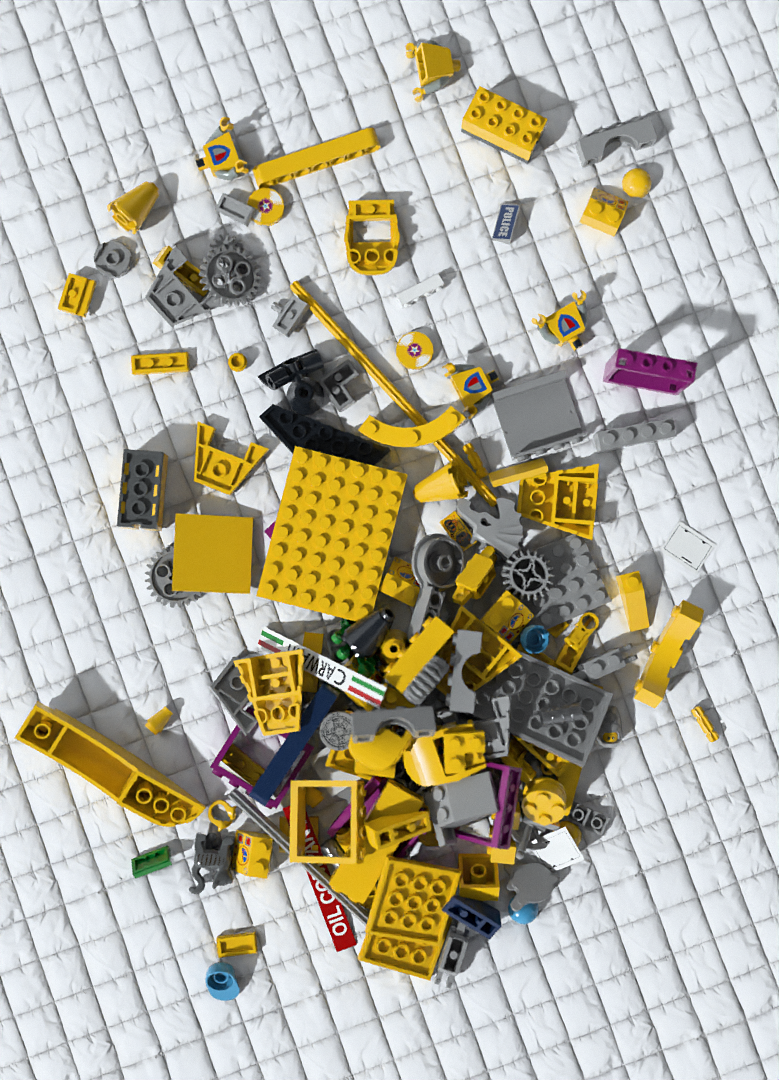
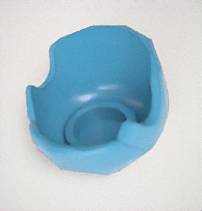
(534, 639)
(526, 914)

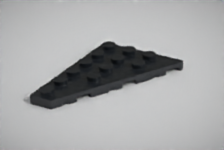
(313, 435)

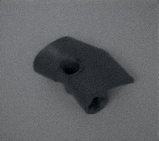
(292, 370)

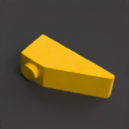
(186, 272)
(633, 600)
(314, 642)
(551, 761)
(396, 828)

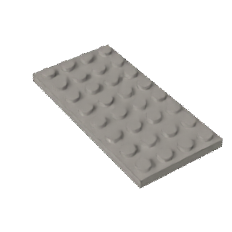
(574, 591)
(538, 686)

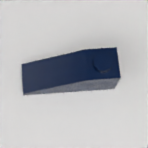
(474, 914)

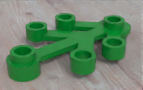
(365, 668)

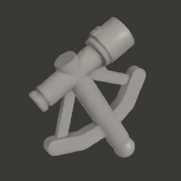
(524, 841)

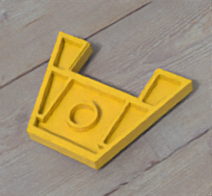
(218, 468)

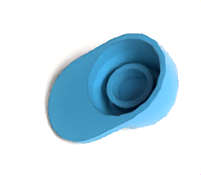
(222, 982)

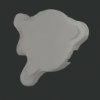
(530, 882)

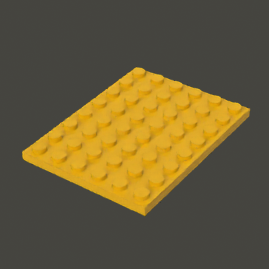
(332, 535)

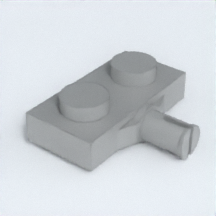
(289, 315)

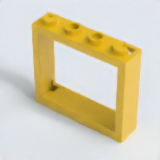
(298, 819)

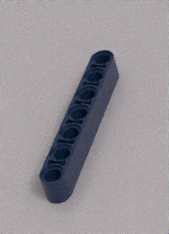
(294, 744)

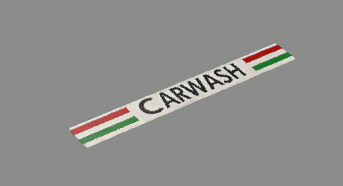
(326, 669)

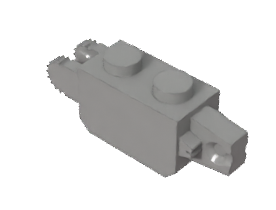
(603, 663)
(452, 953)

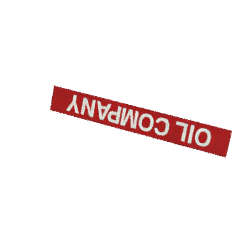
(329, 905)

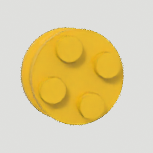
(544, 800)

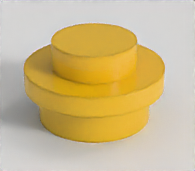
(237, 362)

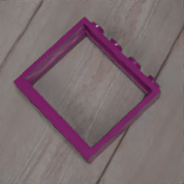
(649, 371)
(237, 782)
(507, 805)

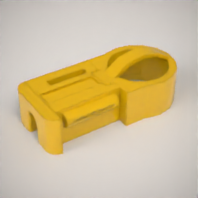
(580, 632)

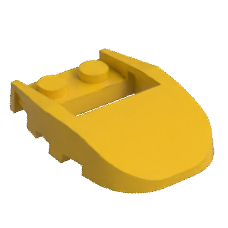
(371, 257)
(386, 746)
(424, 763)

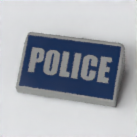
(505, 223)

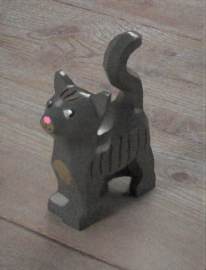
(211, 857)

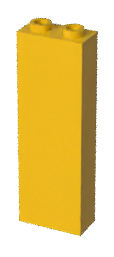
(359, 879)

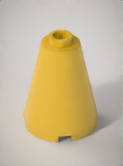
(134, 206)
(442, 485)
(394, 637)

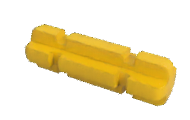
(475, 460)
(705, 723)

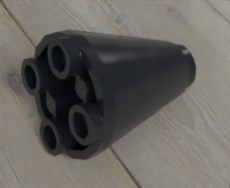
(309, 403)
(369, 633)

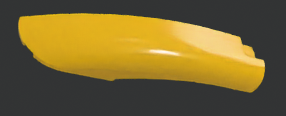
(108, 767)

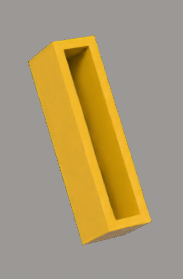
(418, 654)

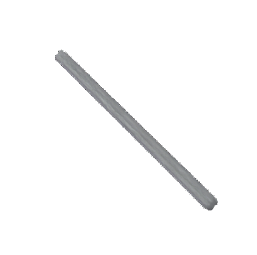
(277, 835)

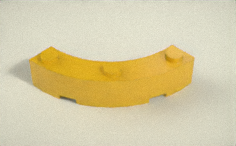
(413, 436)
(666, 652)

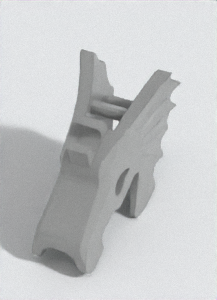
(499, 533)

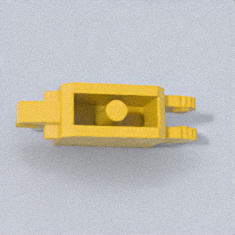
(476, 576)

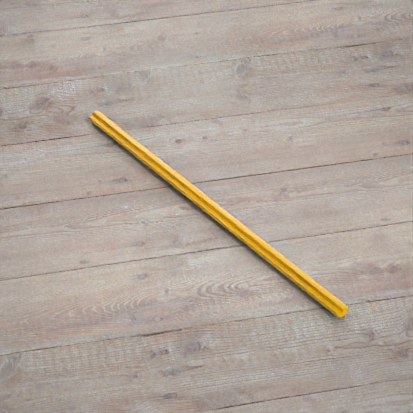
(390, 389)

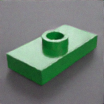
(151, 861)

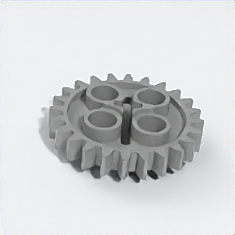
(212, 269)
(159, 584)

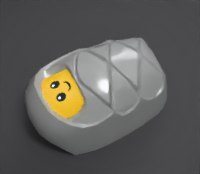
(610, 729)

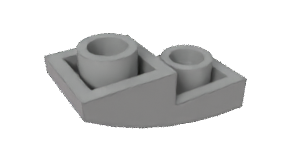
(588, 818)

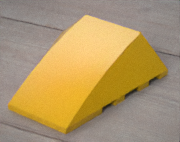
(562, 499)
(481, 667)
(274, 689)

